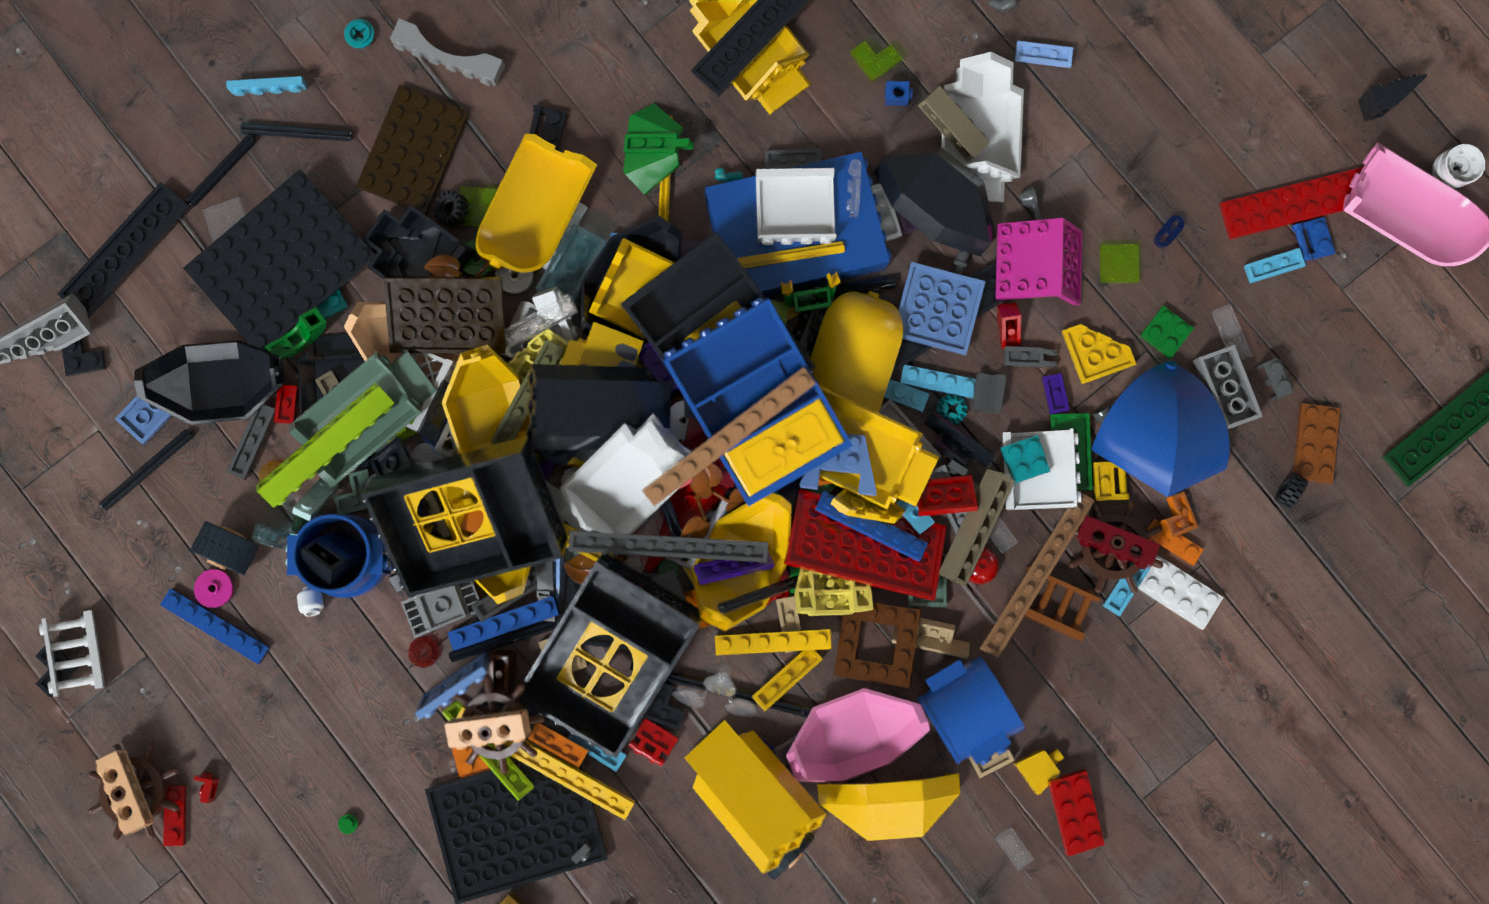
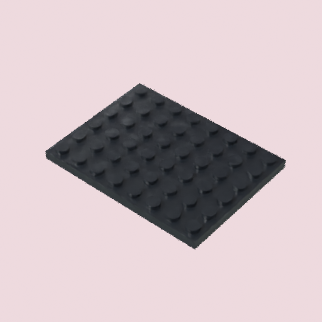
(280, 261)
(502, 842)

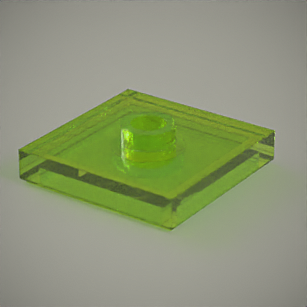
(1119, 263)

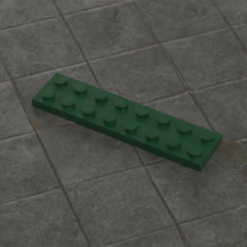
(1441, 432)

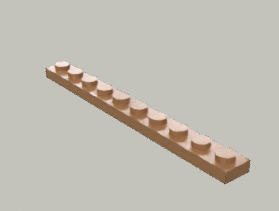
(728, 436)
(1035, 577)

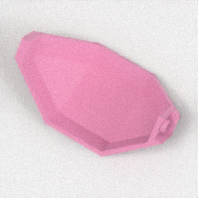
(855, 736)

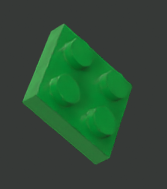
(1166, 332)

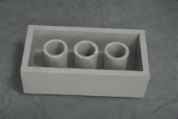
(1229, 384)

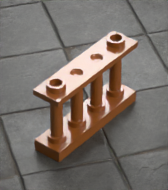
(1056, 622)

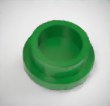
(348, 824)

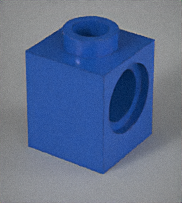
(891, 98)

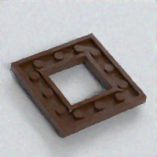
(902, 669)

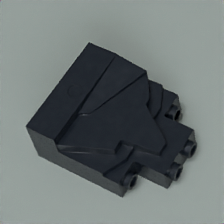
(410, 243)

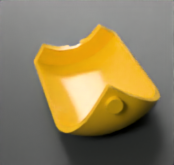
(533, 205)
(858, 347)

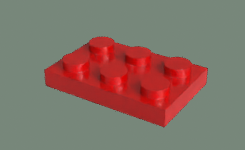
(948, 496)

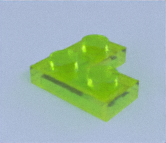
(872, 64)

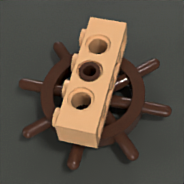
(492, 727)
(129, 791)

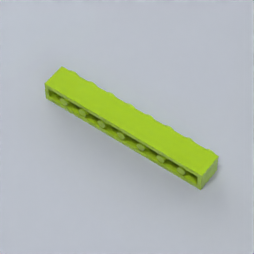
(325, 445)

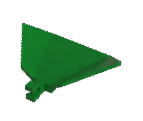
(652, 147)

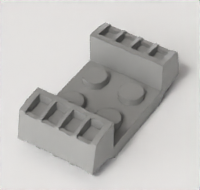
(439, 608)

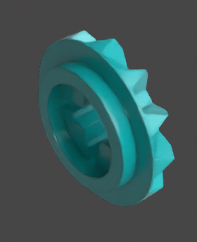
(359, 25)
(961, 410)

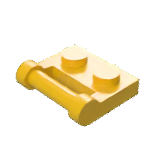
(1104, 482)

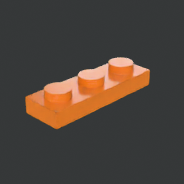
(1177, 545)
(558, 744)

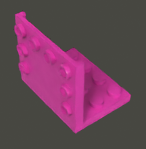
(1039, 260)

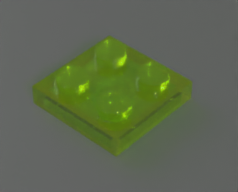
(479, 203)

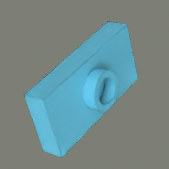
(919, 523)

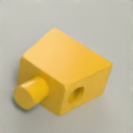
(1039, 768)

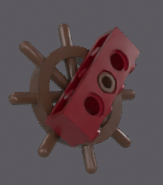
(1116, 544)

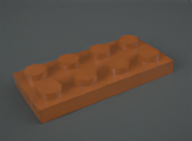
(1316, 442)

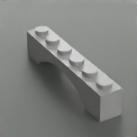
(483, 66)

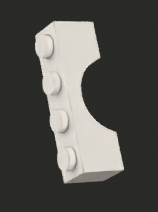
(548, 296)

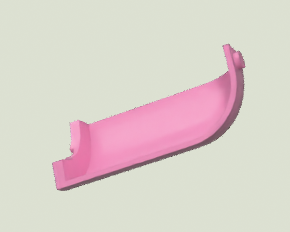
(1417, 210)

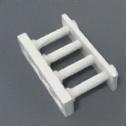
(89, 640)

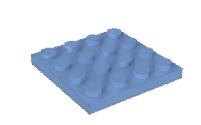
(939, 308)
(454, 684)

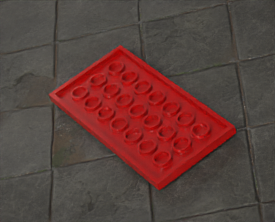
(839, 551)

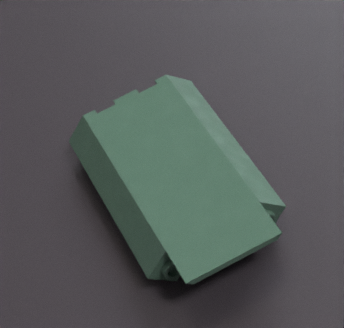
(400, 380)

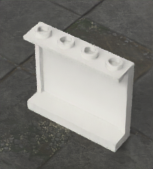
(795, 205)
(1053, 488)

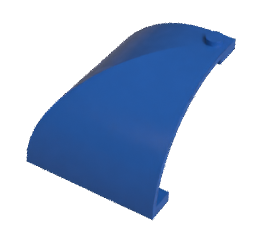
(1165, 430)

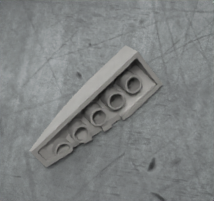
(46, 330)

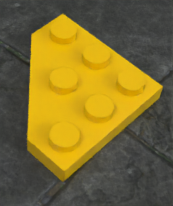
(1095, 353)
(856, 506)

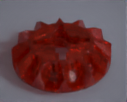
(432, 650)

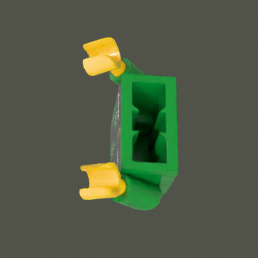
(810, 296)

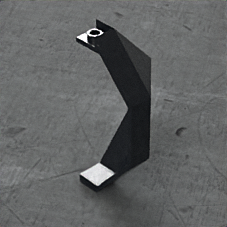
(939, 197)
(654, 235)
(210, 381)

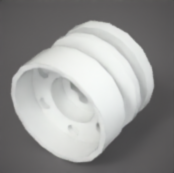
(1468, 164)

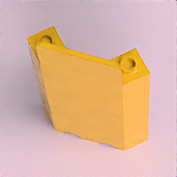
(628, 273)
(894, 453)
(753, 795)

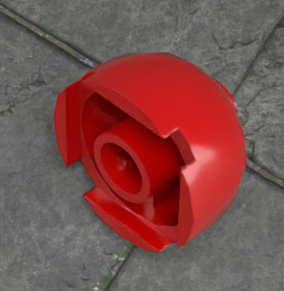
(986, 568)

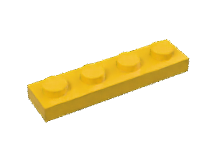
(786, 678)

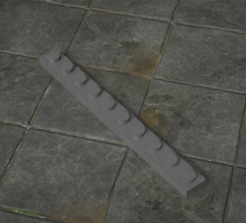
(667, 546)

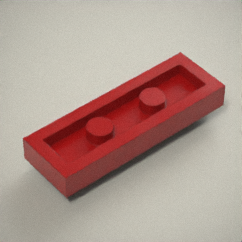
(175, 822)

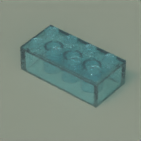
(572, 262)

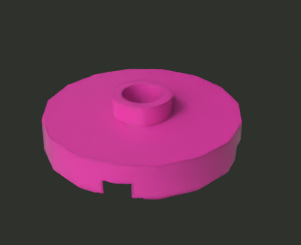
(222, 593)

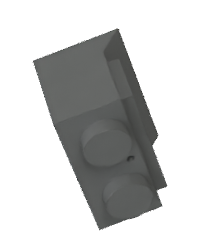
(1277, 378)

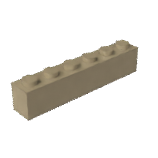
(976, 528)

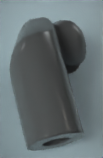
(1003, 5)

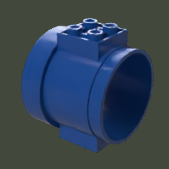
(374, 570)
(971, 711)

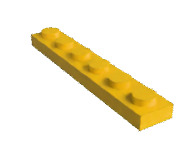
(773, 642)

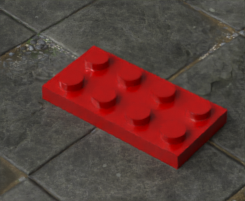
(1076, 812)

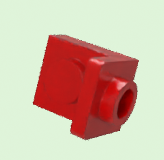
(209, 788)

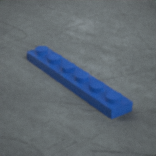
(877, 530)
(504, 623)
(215, 626)

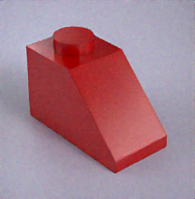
(1009, 324)

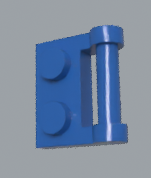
(1318, 237)

